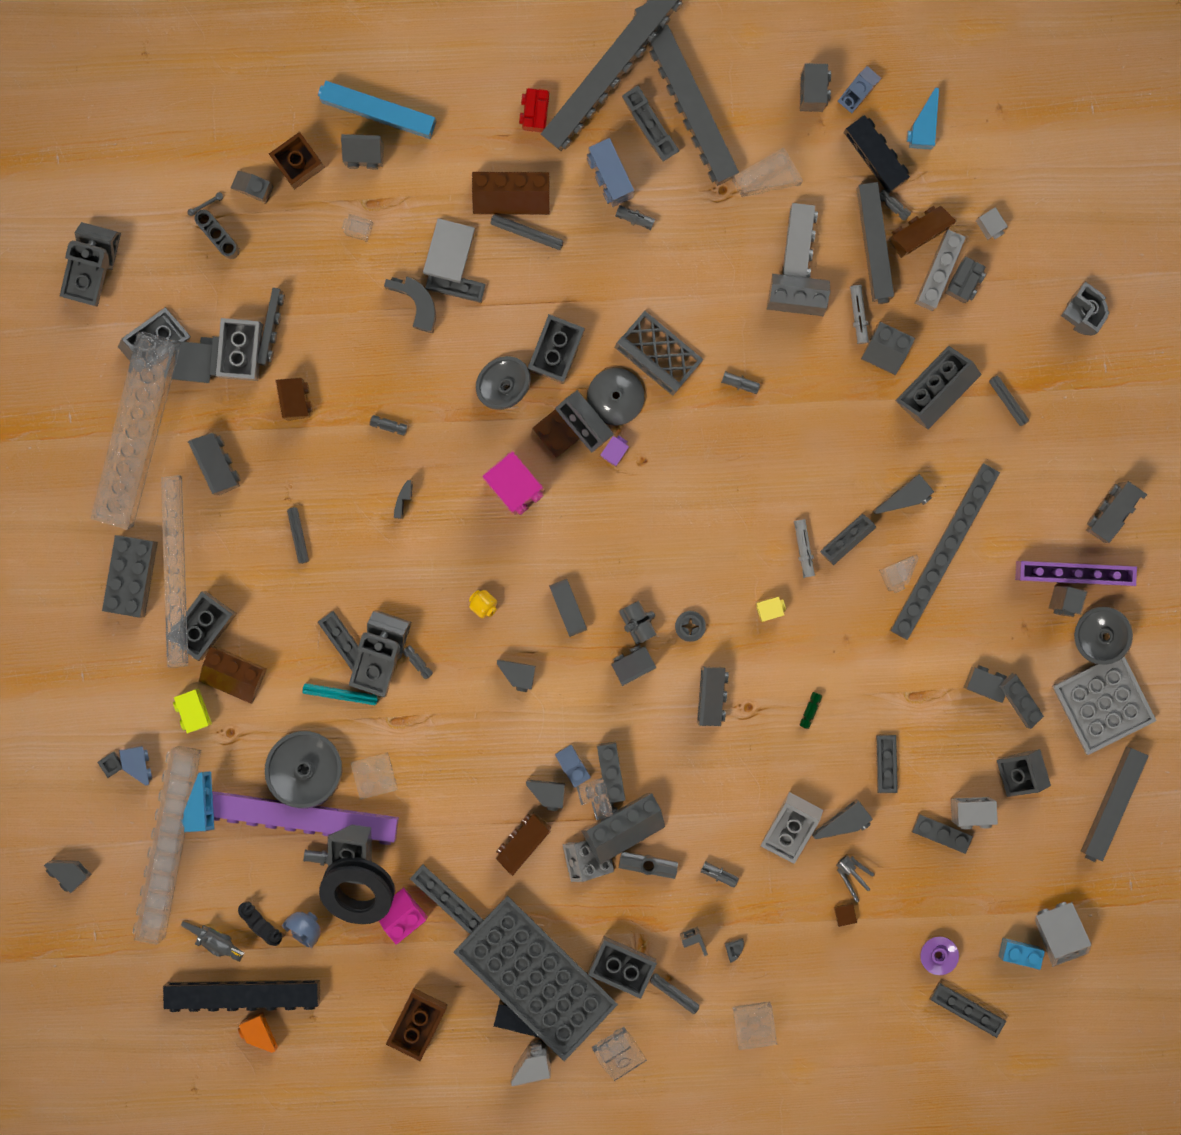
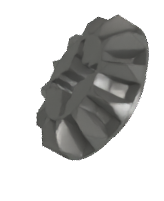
(696, 632)

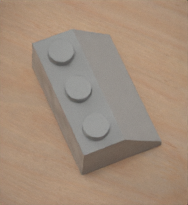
(533, 1064)

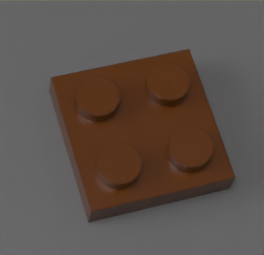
(555, 433)

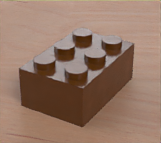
(416, 1024)

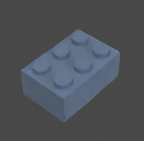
(610, 173)

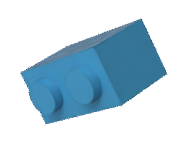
(1021, 953)

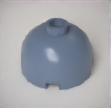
(303, 928)

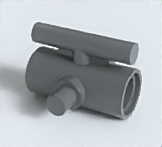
(638, 622)

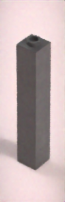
(875, 242)
(1114, 804)

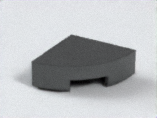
(734, 949)

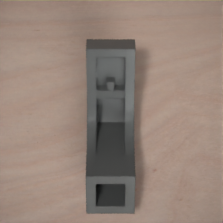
(425, 308)

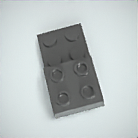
(87, 263)
(379, 653)

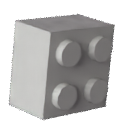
(974, 811)

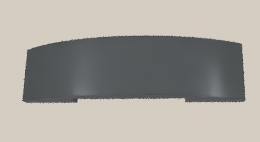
(649, 124)

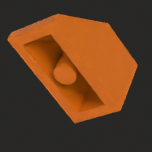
(258, 1033)

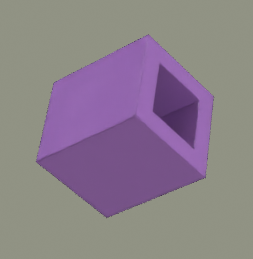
(615, 450)

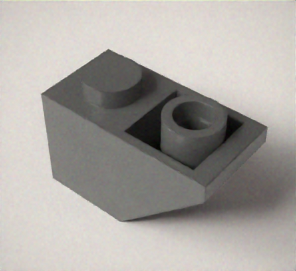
(68, 873)

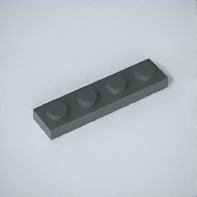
(269, 334)

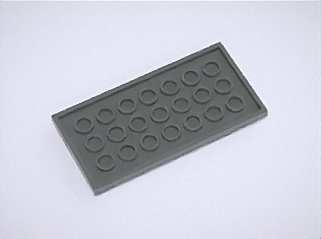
(535, 978)

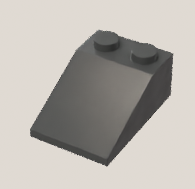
(161, 324)

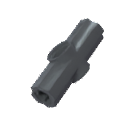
(661, 866)

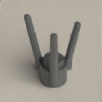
(846, 865)

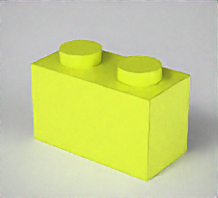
(192, 711)

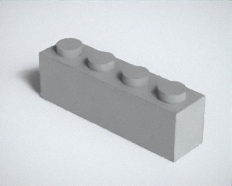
(799, 240)
(940, 270)

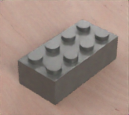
(129, 576)

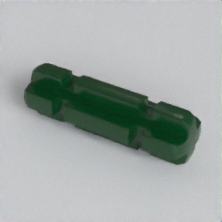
(810, 710)

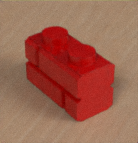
(535, 110)

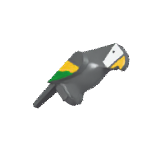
(214, 941)

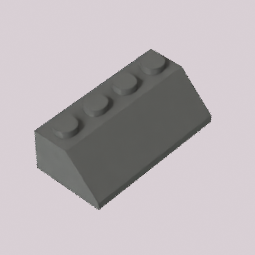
(938, 387)
(625, 828)

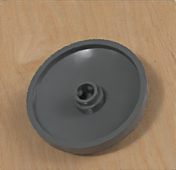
(303, 769)

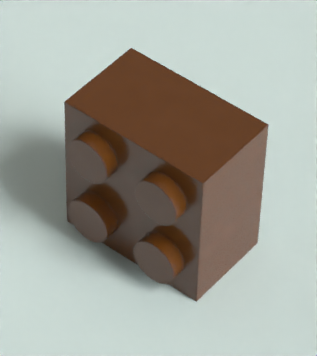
(296, 160)

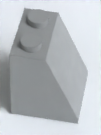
(1062, 933)

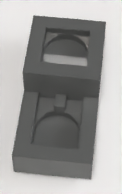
(405, 494)

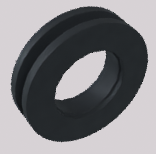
(359, 871)

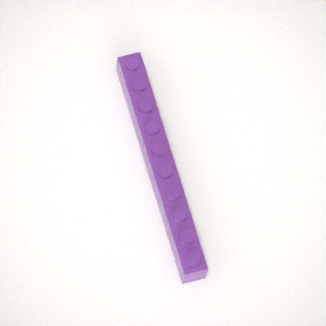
(318, 819)

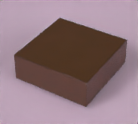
(845, 914)

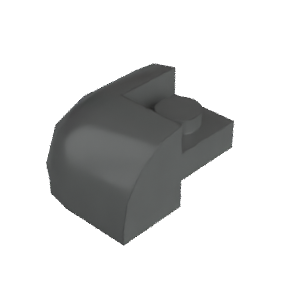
(1086, 310)

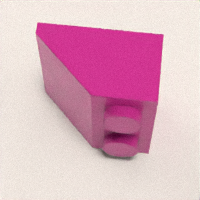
(402, 917)

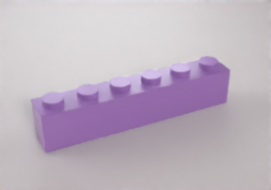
(1076, 573)

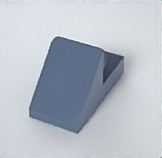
(572, 766)

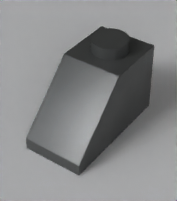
(252, 186)
(518, 674)
(548, 793)

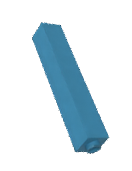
(377, 109)

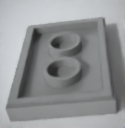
(449, 250)

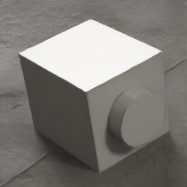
(992, 224)

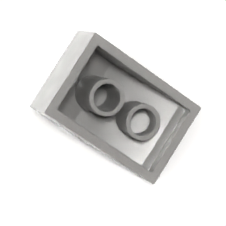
(792, 827)

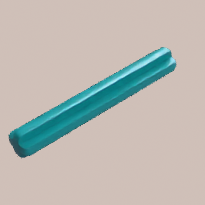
(340, 694)

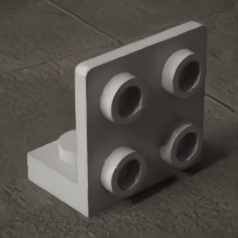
(582, 862)

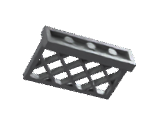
(646, 363)

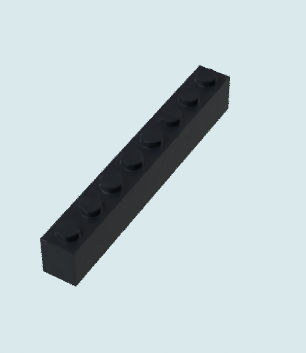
(241, 995)

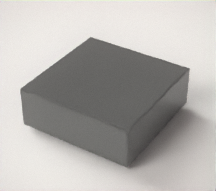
(110, 764)

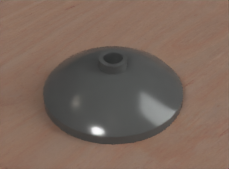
(499, 376)
(618, 410)
(1091, 632)

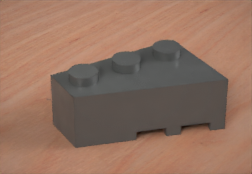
(1114, 511)

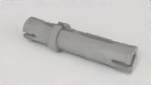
(862, 337)
(804, 548)

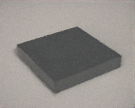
(193, 362)

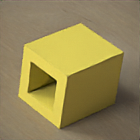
(770, 608)

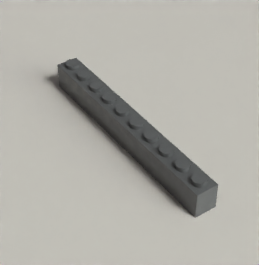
(608, 71)
(692, 106)

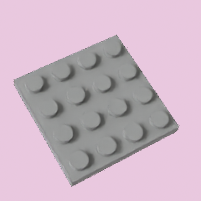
(1104, 704)

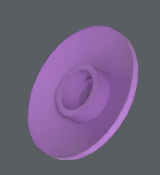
(943, 964)

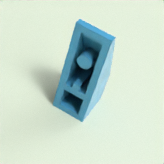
(923, 131)
(199, 808)

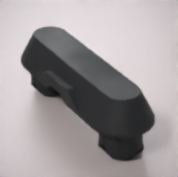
(259, 924)

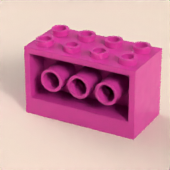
(514, 484)

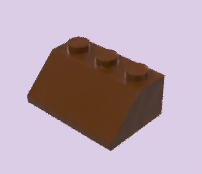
(921, 230)
(231, 674)
(522, 843)

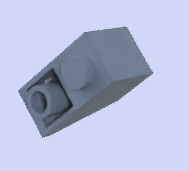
(859, 89)
(134, 763)

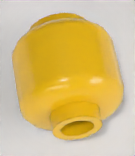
(483, 604)

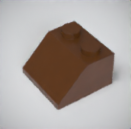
(293, 398)

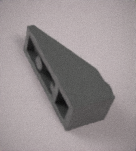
(912, 493)
(848, 820)

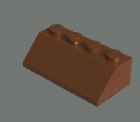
(511, 193)

